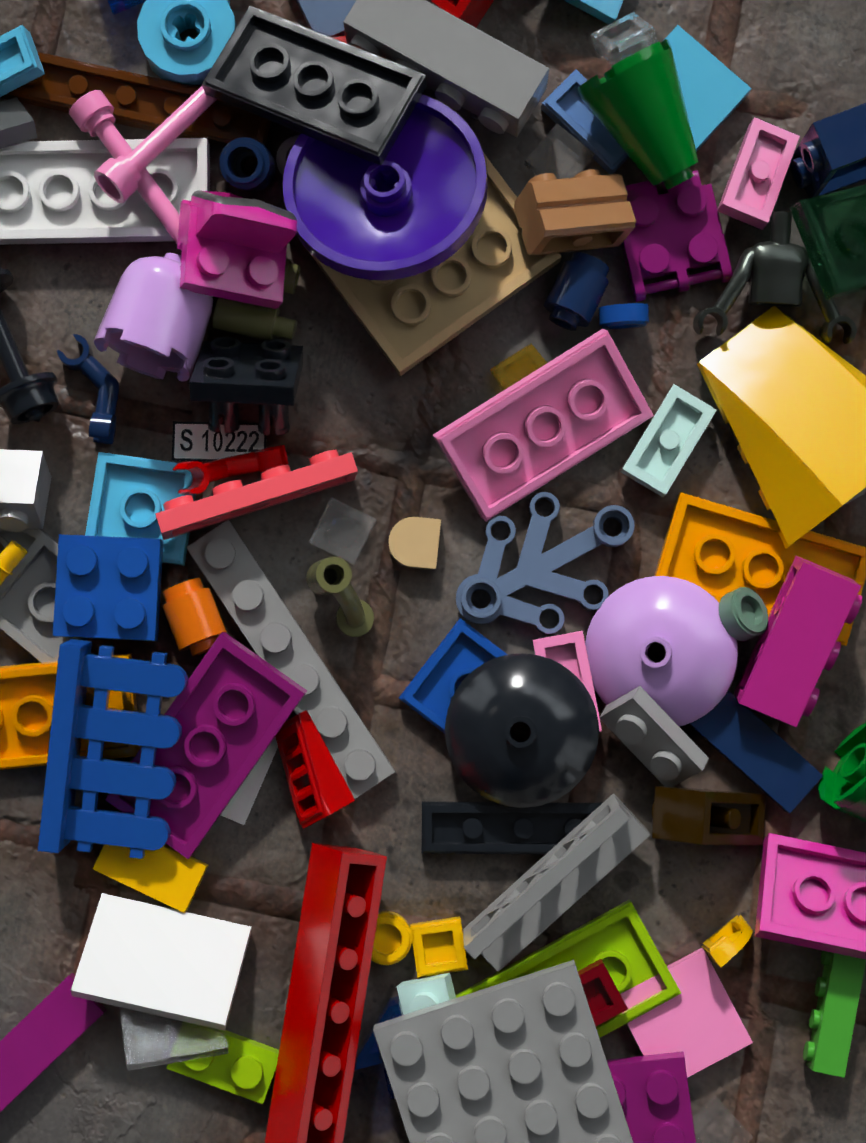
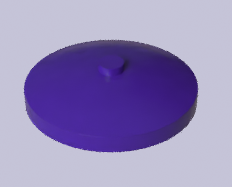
(392, 215)

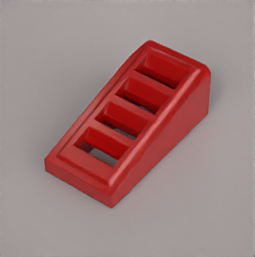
(311, 771)

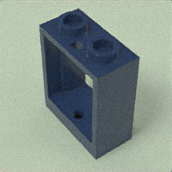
(832, 153)

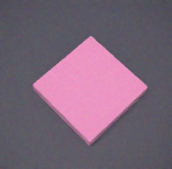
(695, 1022)

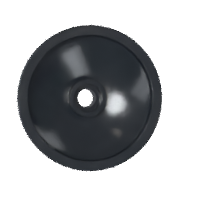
(531, 692)

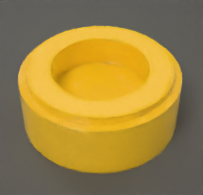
(391, 939)

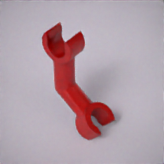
(231, 466)

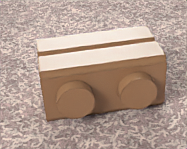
(574, 212)

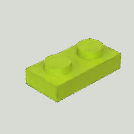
(243, 1071)

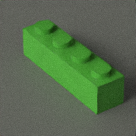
(835, 1014)

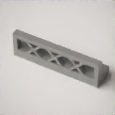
(554, 883)

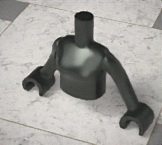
(776, 280)

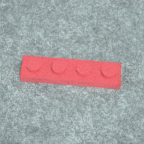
(236, 500)

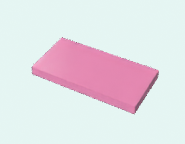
(543, 425)

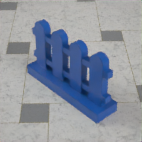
(92, 773)

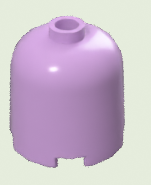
(154, 319)

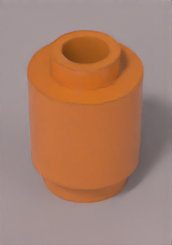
(192, 616)

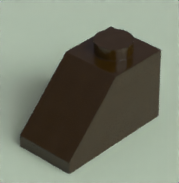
(708, 816)

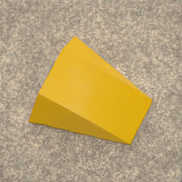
(794, 417)

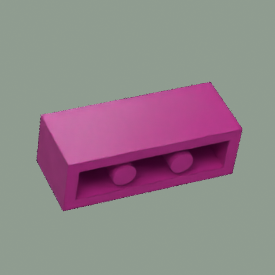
(798, 642)

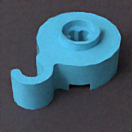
(188, 60)

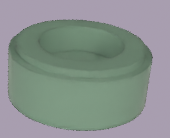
(743, 614)

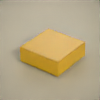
(438, 946)

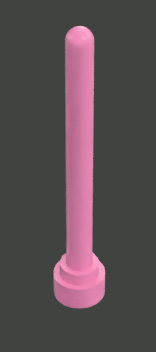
(95, 115)
(120, 175)

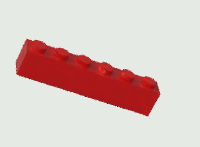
(326, 995)

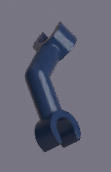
(103, 420)

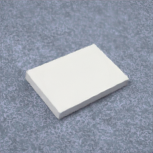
(162, 961)

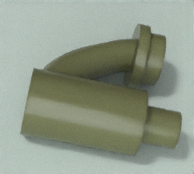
(257, 320)
(334, 577)

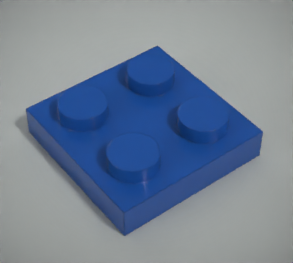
(108, 587)

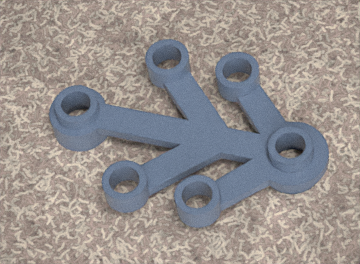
(536, 568)

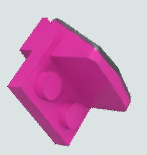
(234, 247)

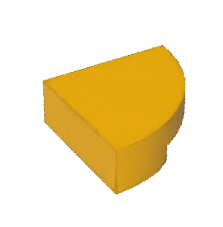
(728, 940)

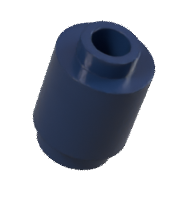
(233, 160)
(577, 291)

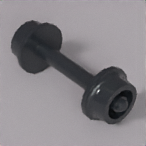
(27, 395)

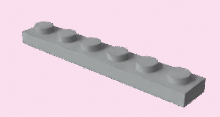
(285, 646)

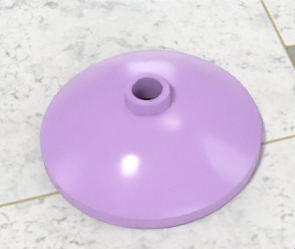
(682, 618)

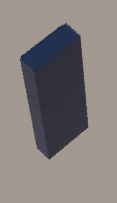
(758, 752)

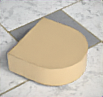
(416, 542)

